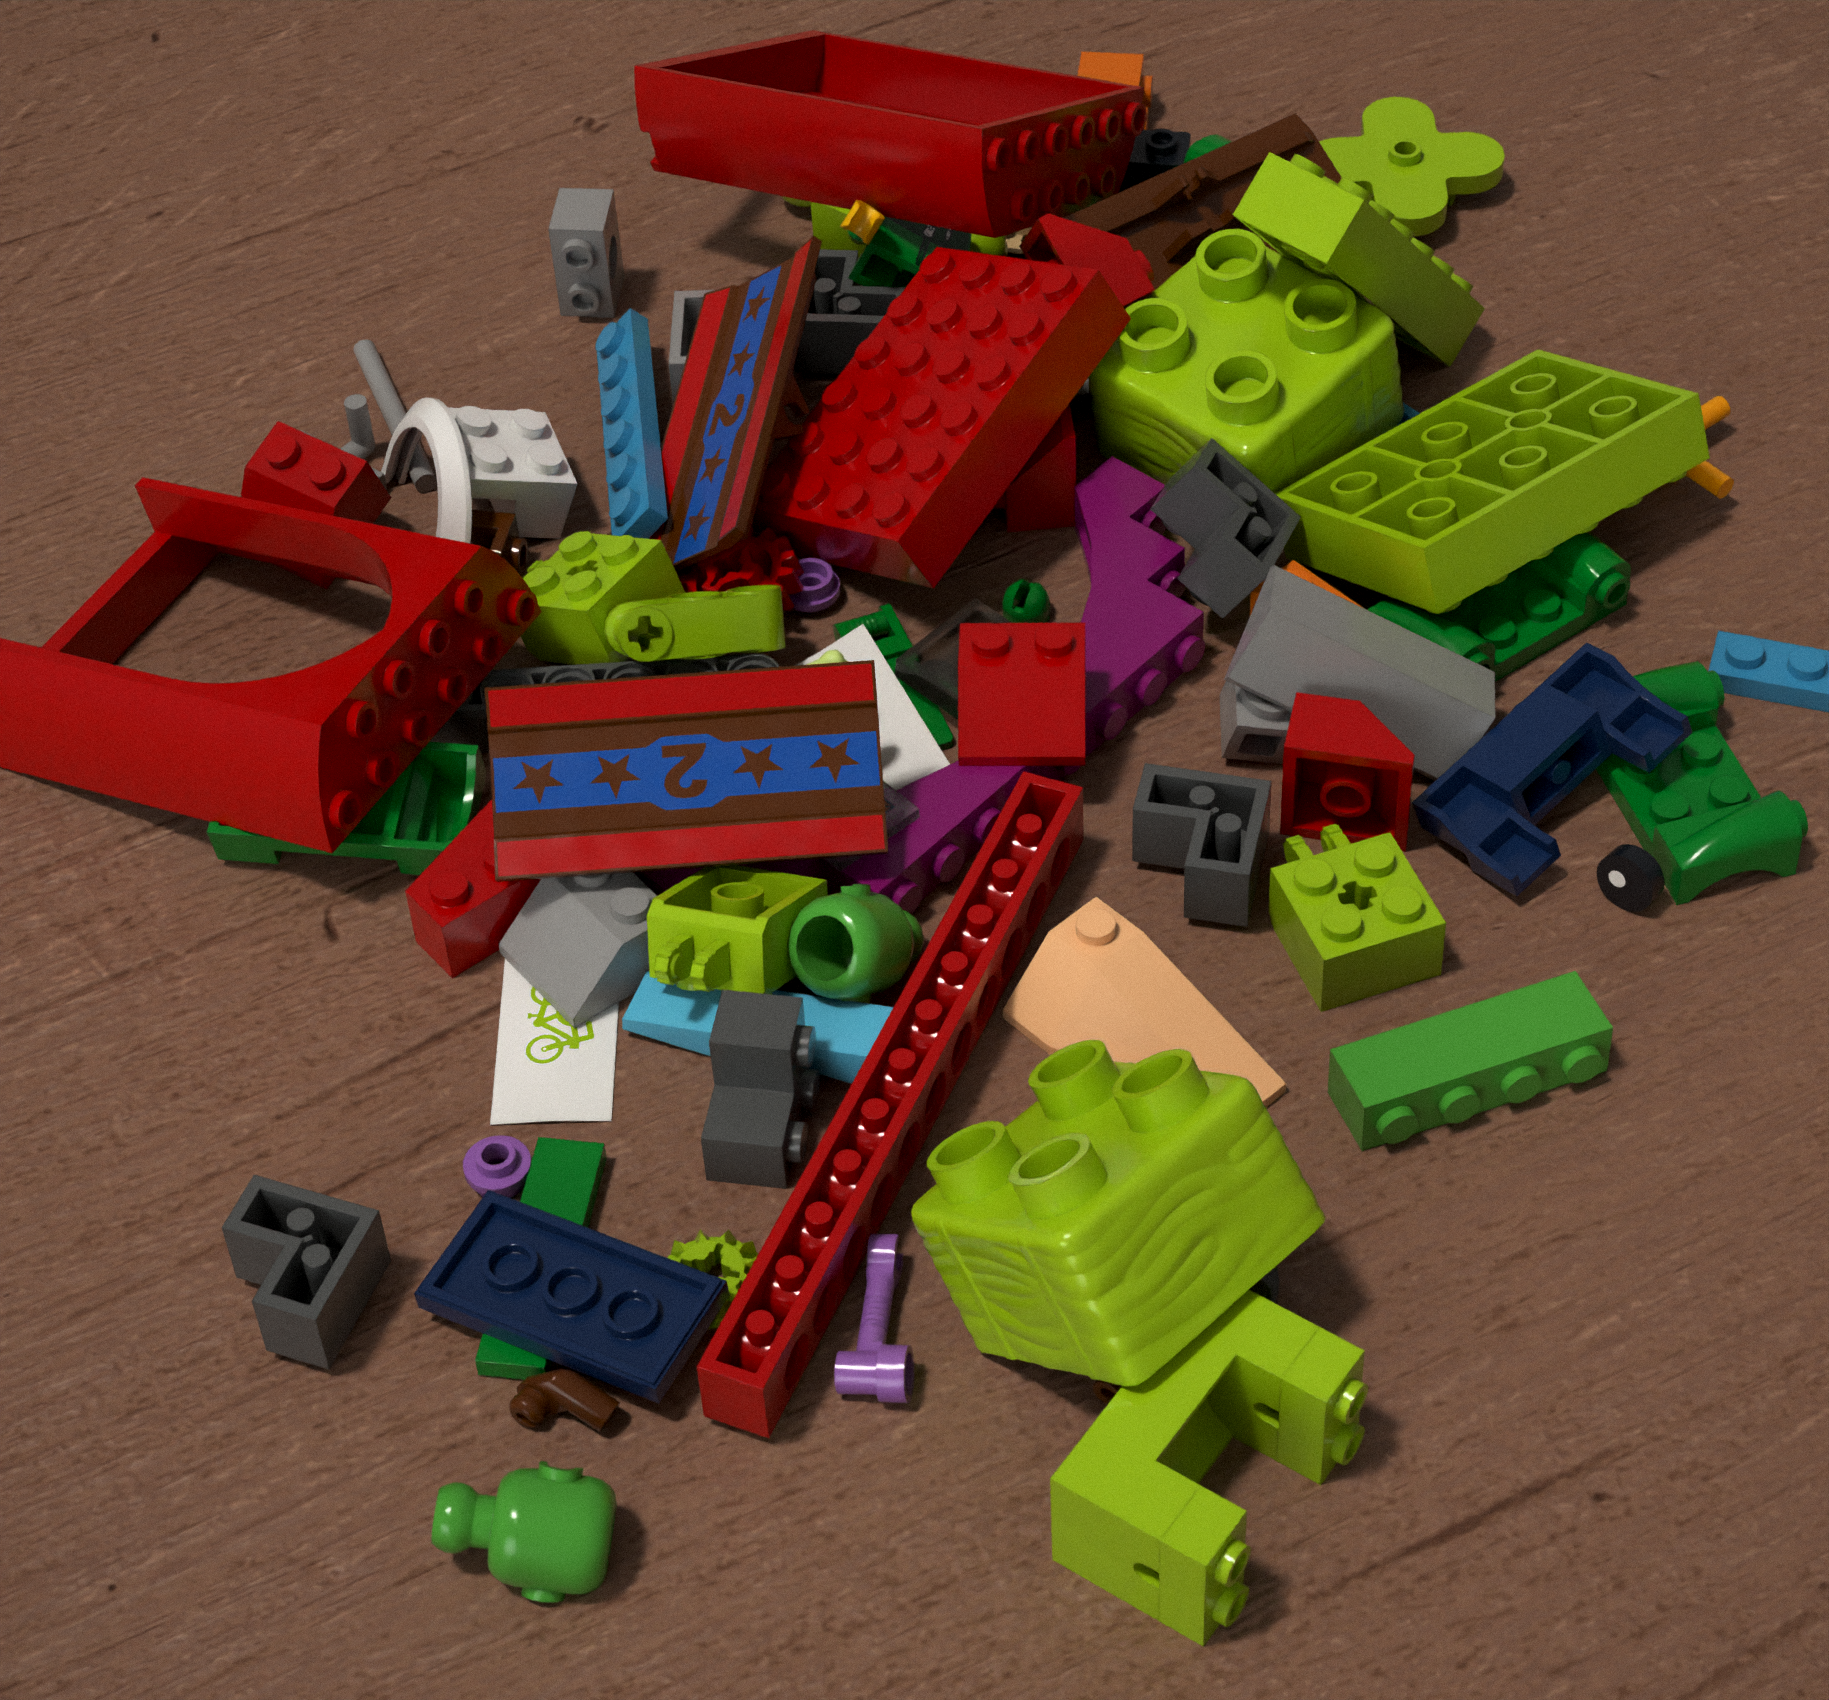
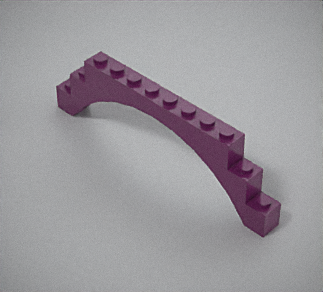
(1135, 648)

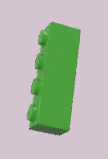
(1469, 1060)

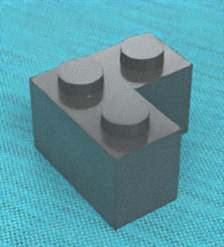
(839, 314)
(1229, 522)
(1211, 829)
(759, 1090)
(313, 1264)

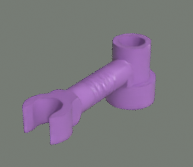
(874, 1365)

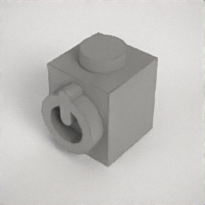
(1251, 726)

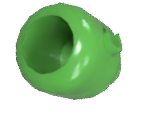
(853, 944)
(540, 1530)

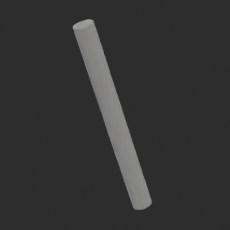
(392, 410)

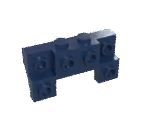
(1538, 757)

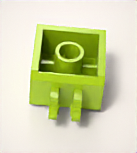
(582, 587)
(1354, 918)
(727, 928)

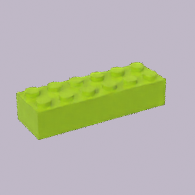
(1354, 240)

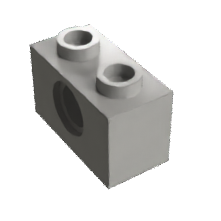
(586, 252)

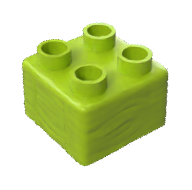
(1251, 356)
(1112, 1212)

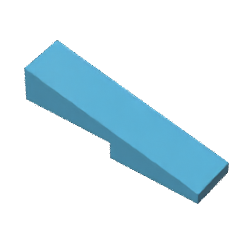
(686, 1020)

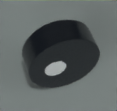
(1630, 877)

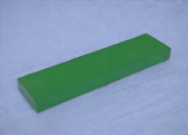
(563, 1183)

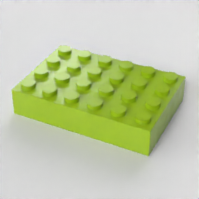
(1493, 478)

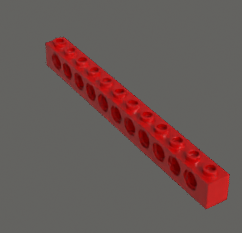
(889, 1110)

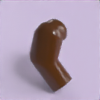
(561, 1392)

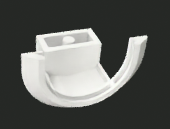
(487, 456)

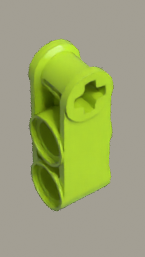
(700, 624)

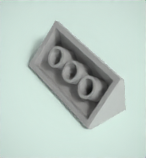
(1333, 648)

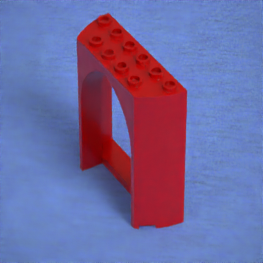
(892, 127)
(276, 753)

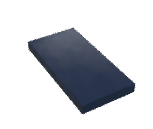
(573, 1295)

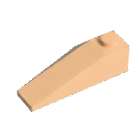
(1115, 986)

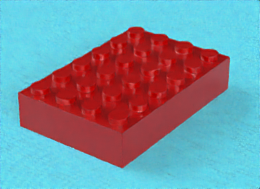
(938, 412)

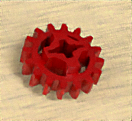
(749, 563)

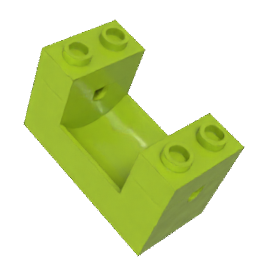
(1131, 1490)

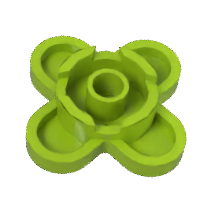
(1412, 164)

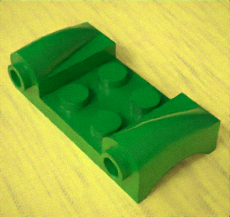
(1527, 611)
(1698, 803)
(407, 824)

